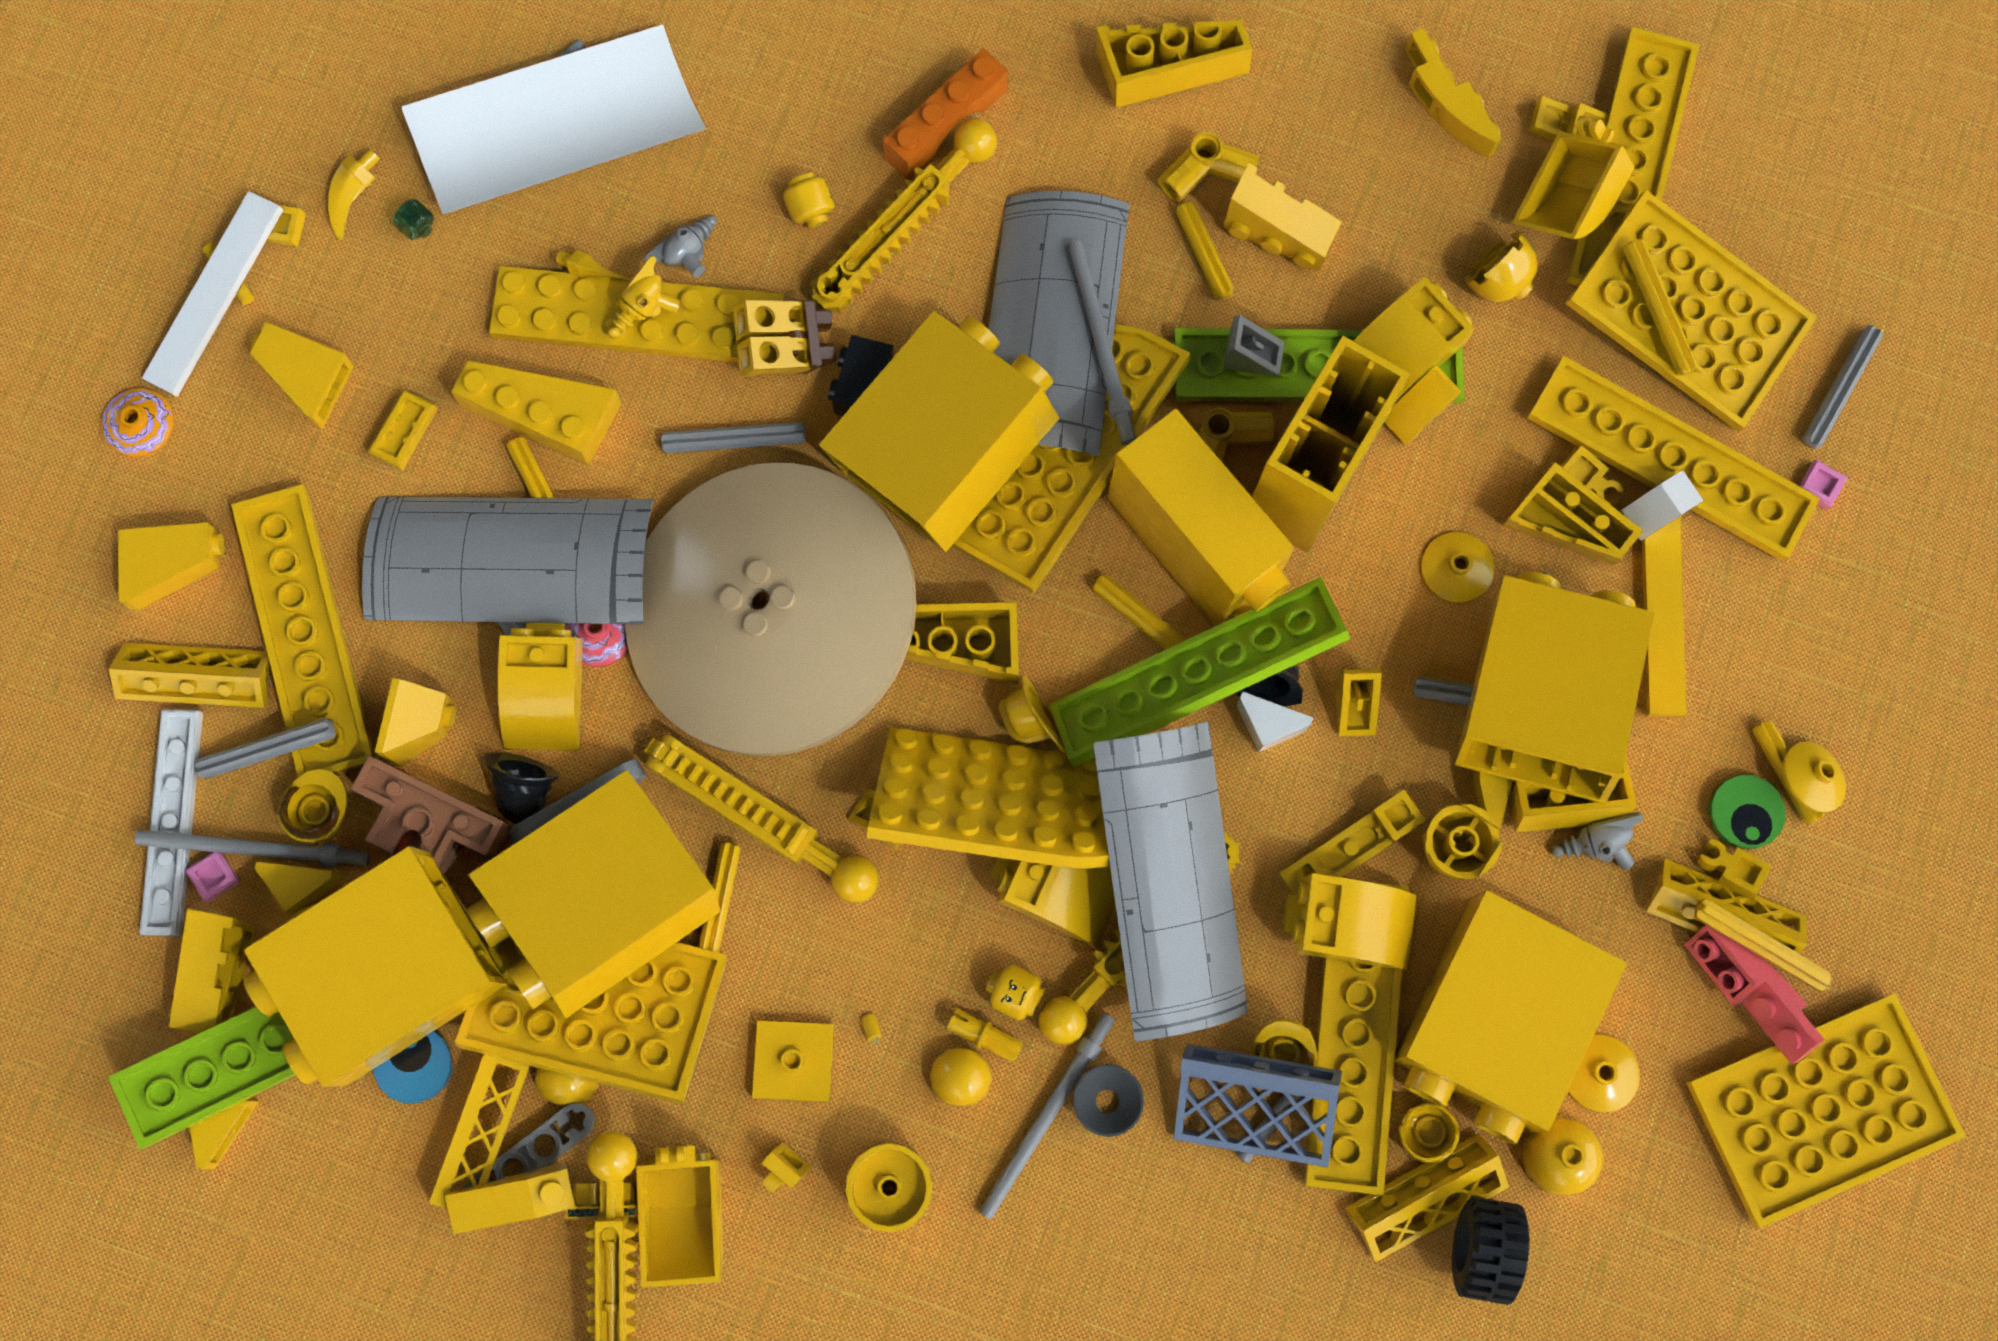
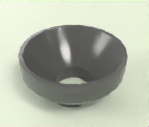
(1129, 1097)

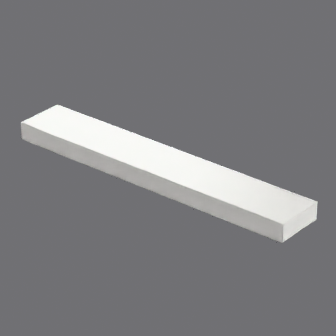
(212, 294)
(171, 813)

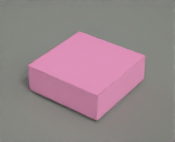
(1823, 482)
(212, 876)

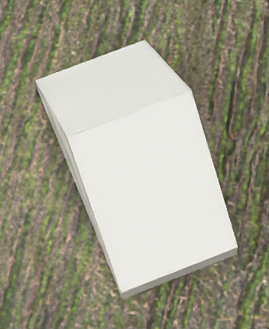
(1662, 504)
(1270, 722)

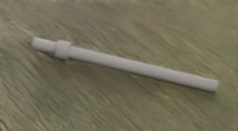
(1118, 405)
(327, 855)
(1087, 1050)

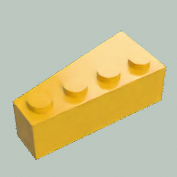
(1170, 58)
(543, 408)
(968, 639)

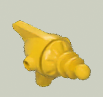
(641, 299)

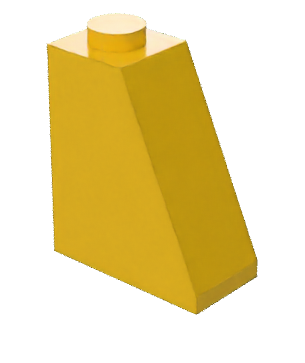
(303, 369)
(164, 560)

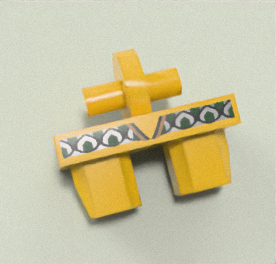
(587, 1206)

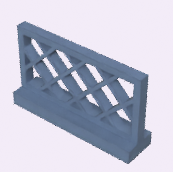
(1263, 1074)

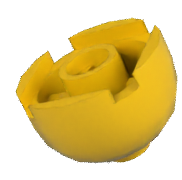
(1505, 271)
(1462, 842)
(1564, 1158)

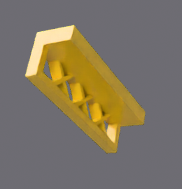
(189, 679)
(1678, 902)
(466, 1123)
(1427, 1191)

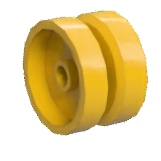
(872, 1171)

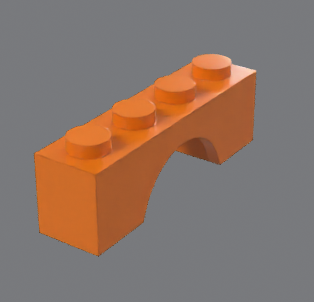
(922, 132)

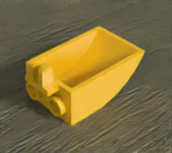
(1576, 182)
(1418, 331)
(540, 688)
(1060, 897)
(1351, 921)
(679, 1218)

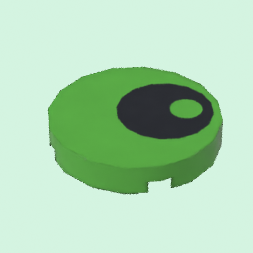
(1746, 812)

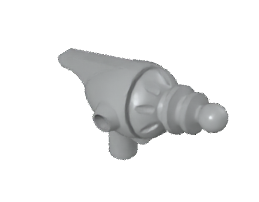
(685, 246)
(1604, 840)

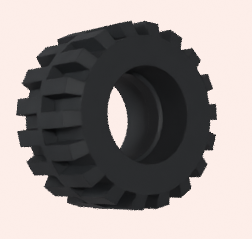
(1490, 1250)

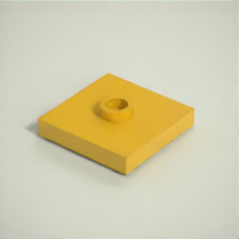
(793, 1061)

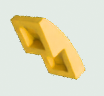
(1552, 116)
(1421, 405)

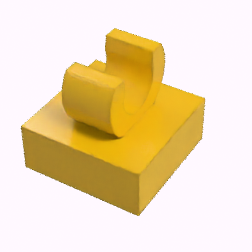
(785, 1168)

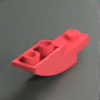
(1760, 988)

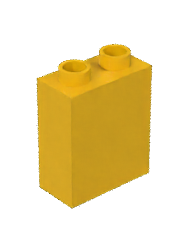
(943, 427)
(1327, 440)
(1199, 521)
(1556, 687)
(591, 896)
(371, 970)
(1507, 1017)

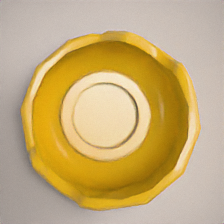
(961, 1077)
(563, 1088)
(1429, 1133)

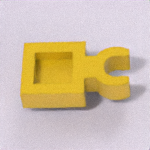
(288, 227)
(1590, 471)
(1739, 871)

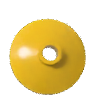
(1446, 579)
(1814, 777)
(1606, 1095)

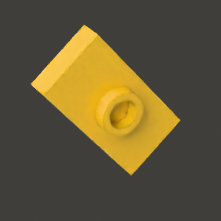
(402, 430)

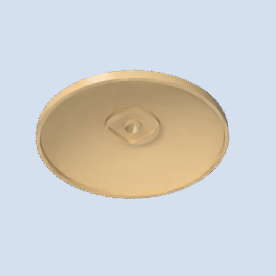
(821, 644)

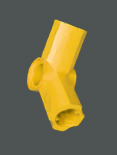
(1191, 168)
(1240, 428)

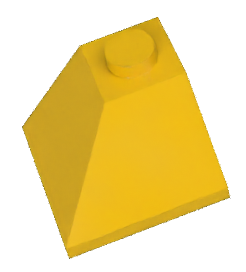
(413, 721)

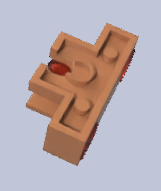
(425, 817)

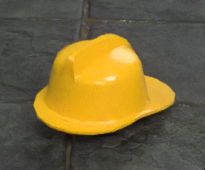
(1026, 716)

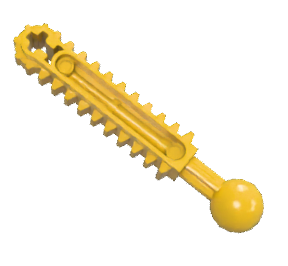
(973, 144)
(851, 877)
(1064, 1017)
(612, 1159)

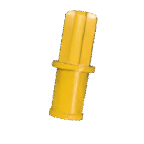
(984, 1035)

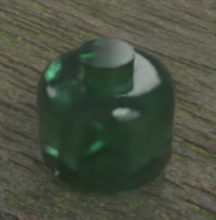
(413, 219)

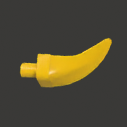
(346, 185)
(582, 265)

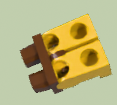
(781, 337)

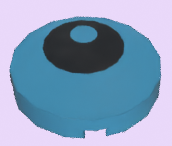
(417, 1071)

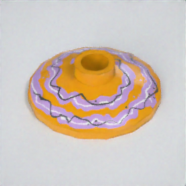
(144, 435)

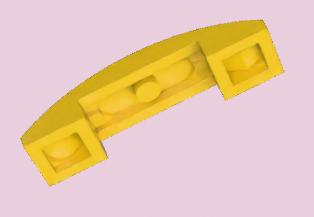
(1358, 842)

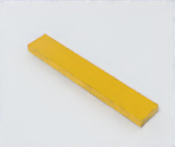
(1666, 648)

